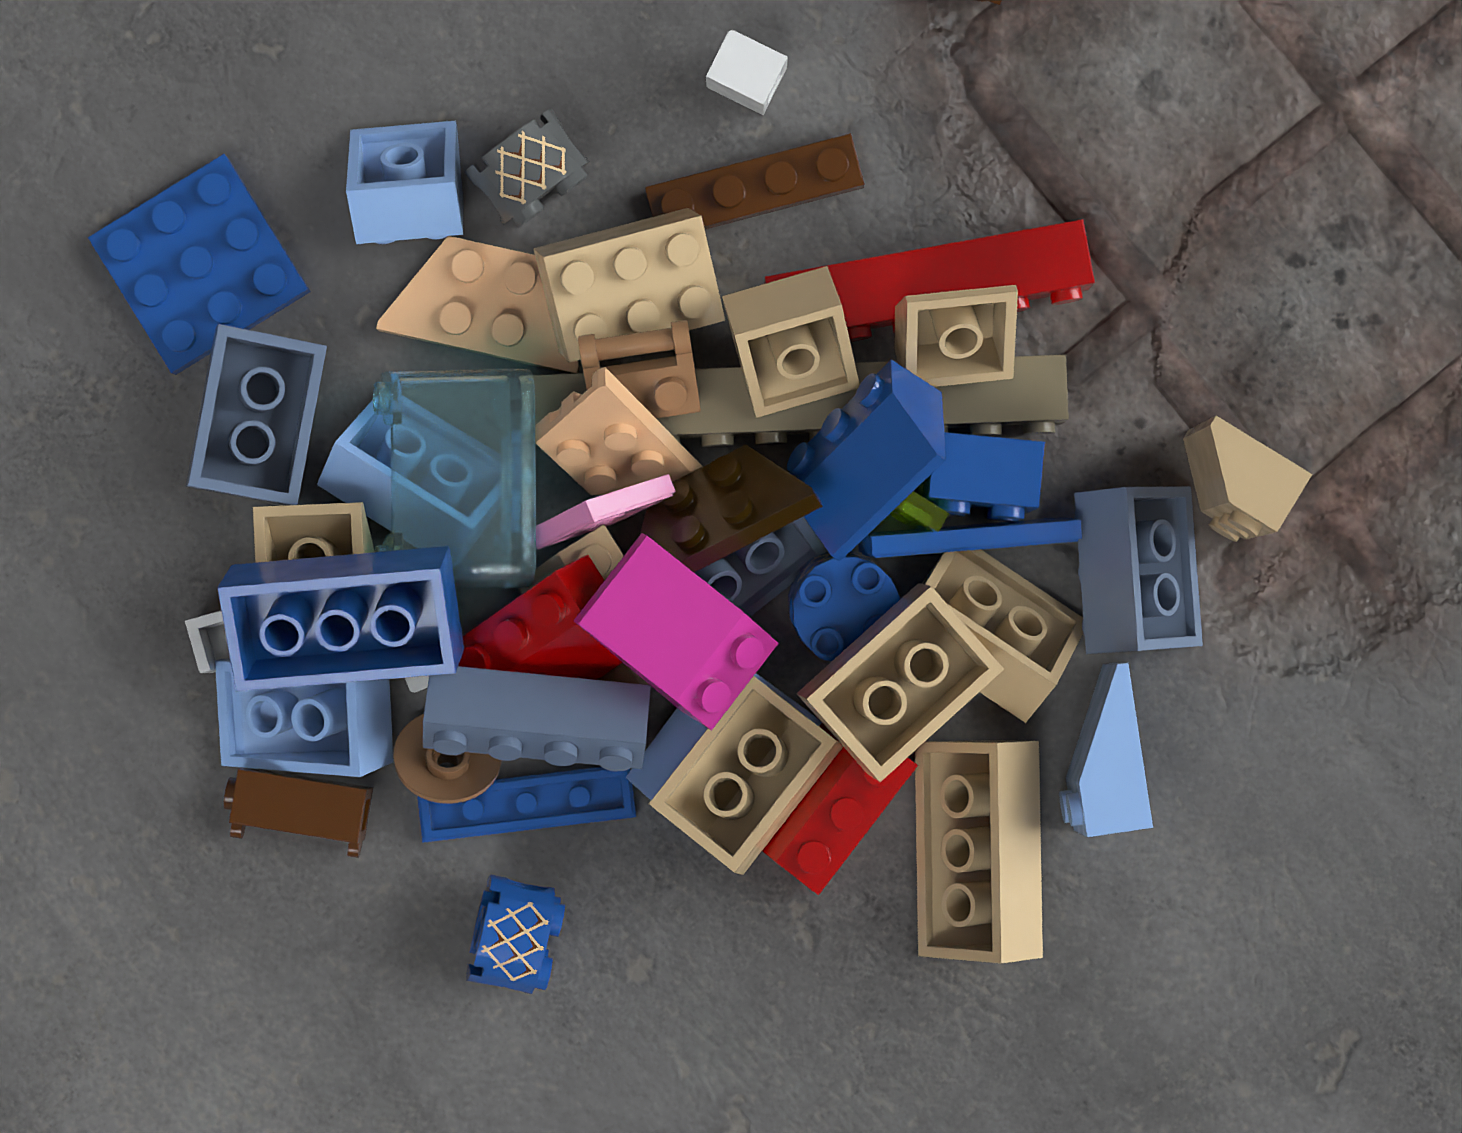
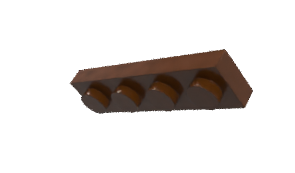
(763, 183)

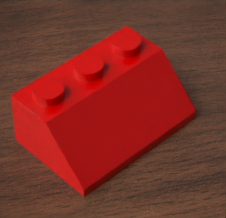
(540, 632)
(833, 819)

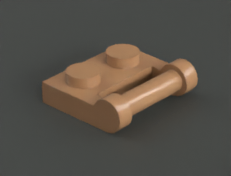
(660, 385)

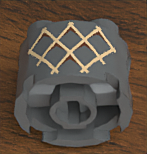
(529, 168)

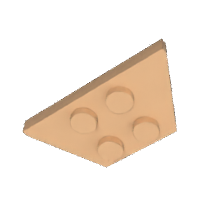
(479, 303)
(610, 439)

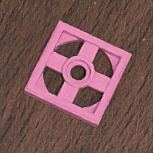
(603, 510)

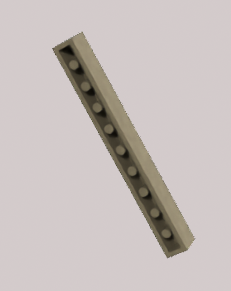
(1031, 399)

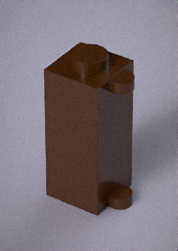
(298, 806)

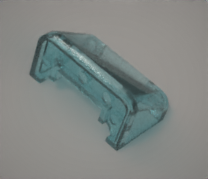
(464, 470)

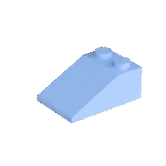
(305, 728)
(1107, 768)

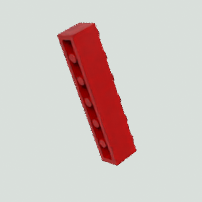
(1037, 260)

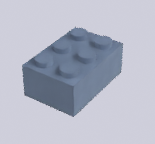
(256, 415)

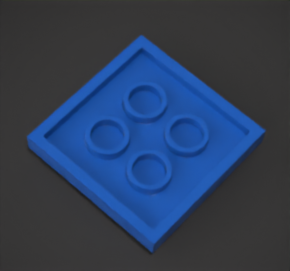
(198, 262)

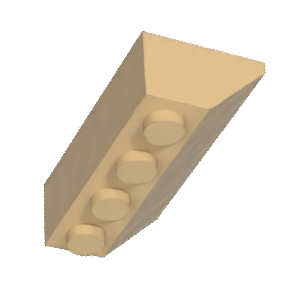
(979, 850)

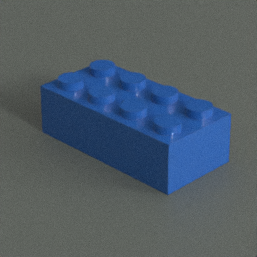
(341, 618)

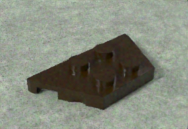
(727, 507)

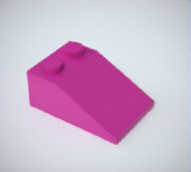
(676, 632)

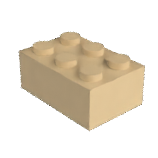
(630, 280)
(900, 681)

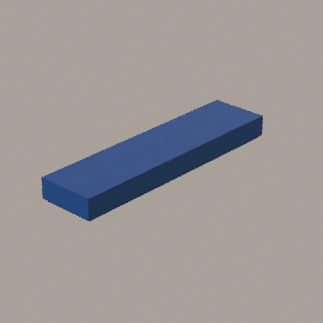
(971, 537)
(531, 804)

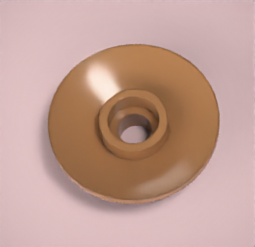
(423, 776)

